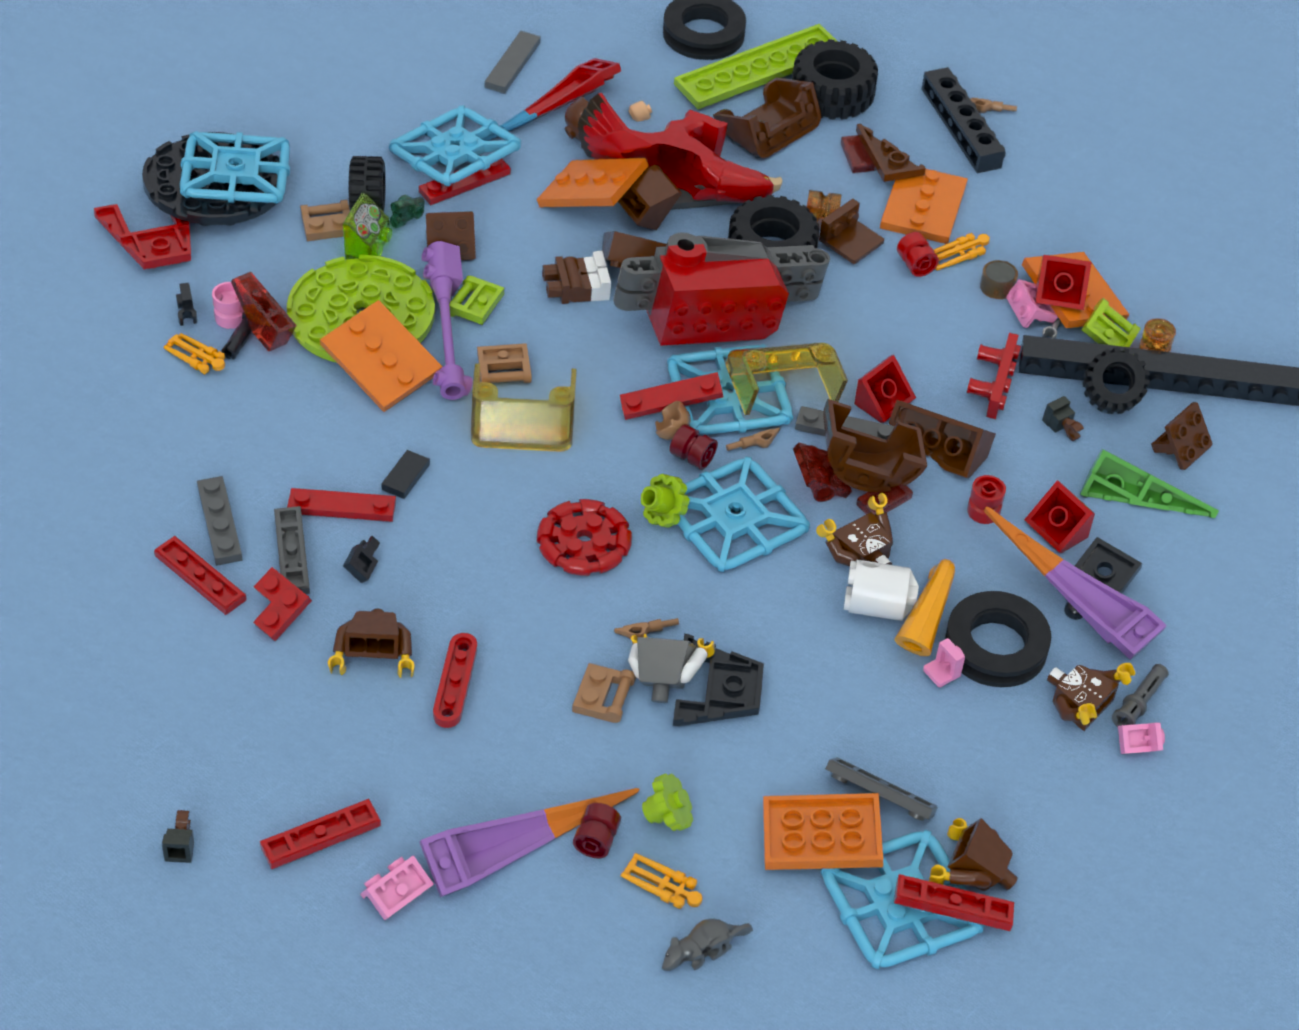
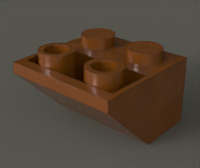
(650, 198)

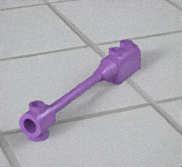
(445, 277)

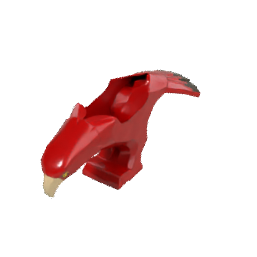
(684, 151)

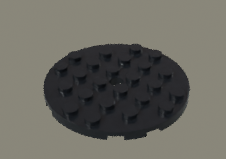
(162, 186)

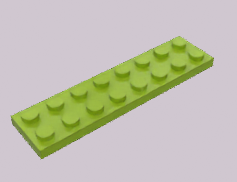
(747, 69)

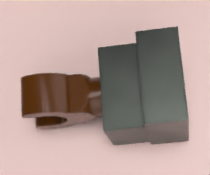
(1060, 416)
(179, 842)

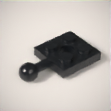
(1100, 555)

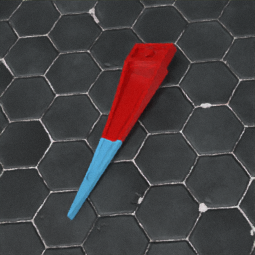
(578, 83)

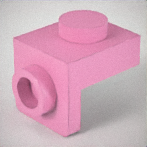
(947, 664)
(1141, 738)

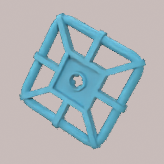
(454, 146)
(223, 169)
(730, 401)
(752, 515)
(896, 917)

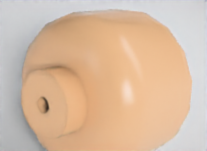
(640, 111)

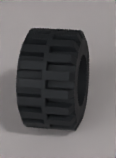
(367, 177)
(1126, 363)

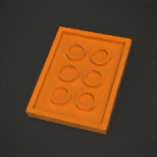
(592, 182)
(925, 205)
(1096, 291)
(380, 355)
(822, 831)

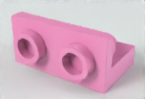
(1023, 303)
(397, 887)

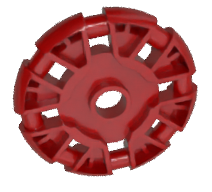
(589, 525)

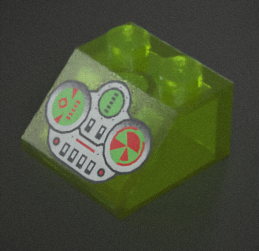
(365, 229)

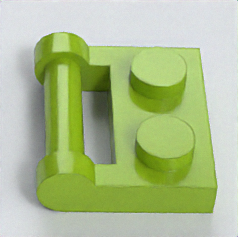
(480, 302)
(1105, 331)

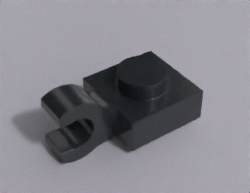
(185, 303)
(361, 560)

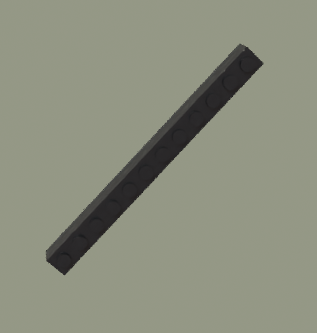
(1166, 370)

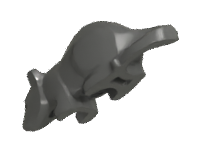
(706, 939)

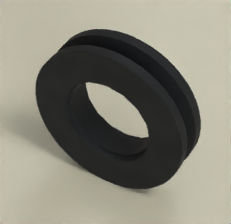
(704, 45)
(1013, 612)

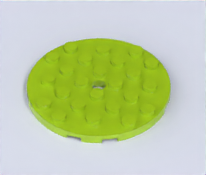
(341, 287)

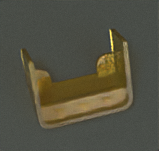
(748, 361)
(522, 422)

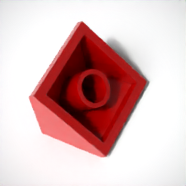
(1062, 282)
(881, 389)
(1061, 518)

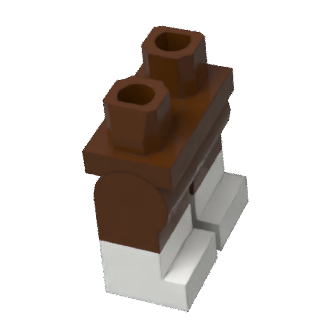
(578, 279)

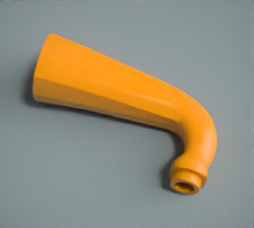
(922, 623)

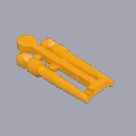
(959, 246)
(211, 355)
(672, 893)

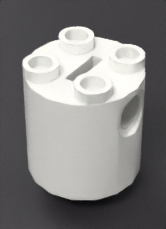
(880, 590)

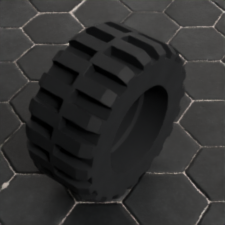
(841, 77)
(774, 218)

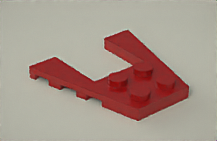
(151, 246)

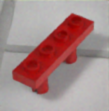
(994, 390)

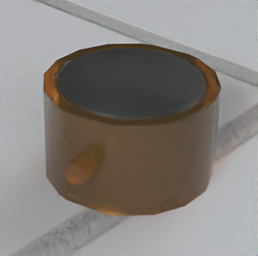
(998, 279)

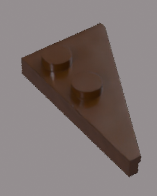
(887, 158)

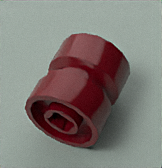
(690, 445)
(597, 830)

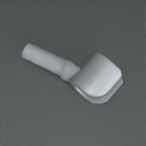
(1051, 331)

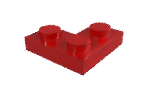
(285, 605)

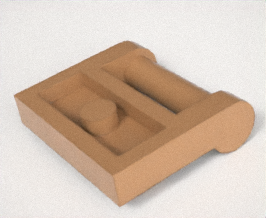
(324, 226)
(504, 358)
(595, 689)

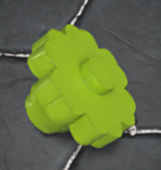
(665, 500)
(668, 803)

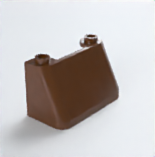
(785, 116)

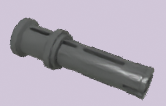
(1136, 703)

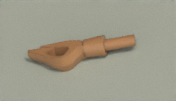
(985, 105)
(756, 439)
(642, 628)

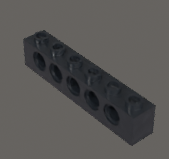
(963, 120)

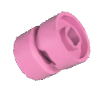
(226, 306)

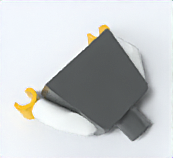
(666, 663)

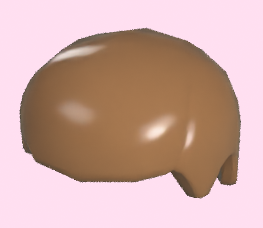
(673, 418)

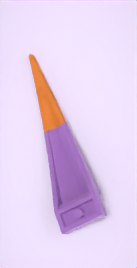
(1109, 612)
(477, 850)

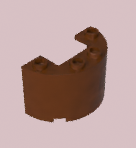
(869, 461)

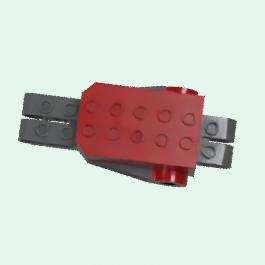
(718, 287)

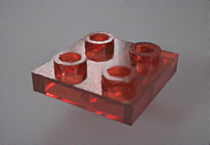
(819, 473)

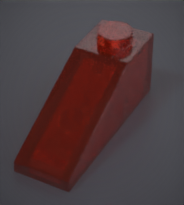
(264, 314)

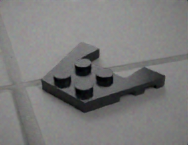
(731, 689)

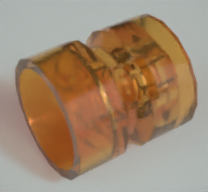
(823, 205)
(1158, 335)

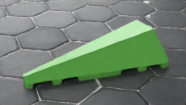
(1123, 482)

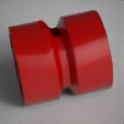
(917, 254)
(985, 492)

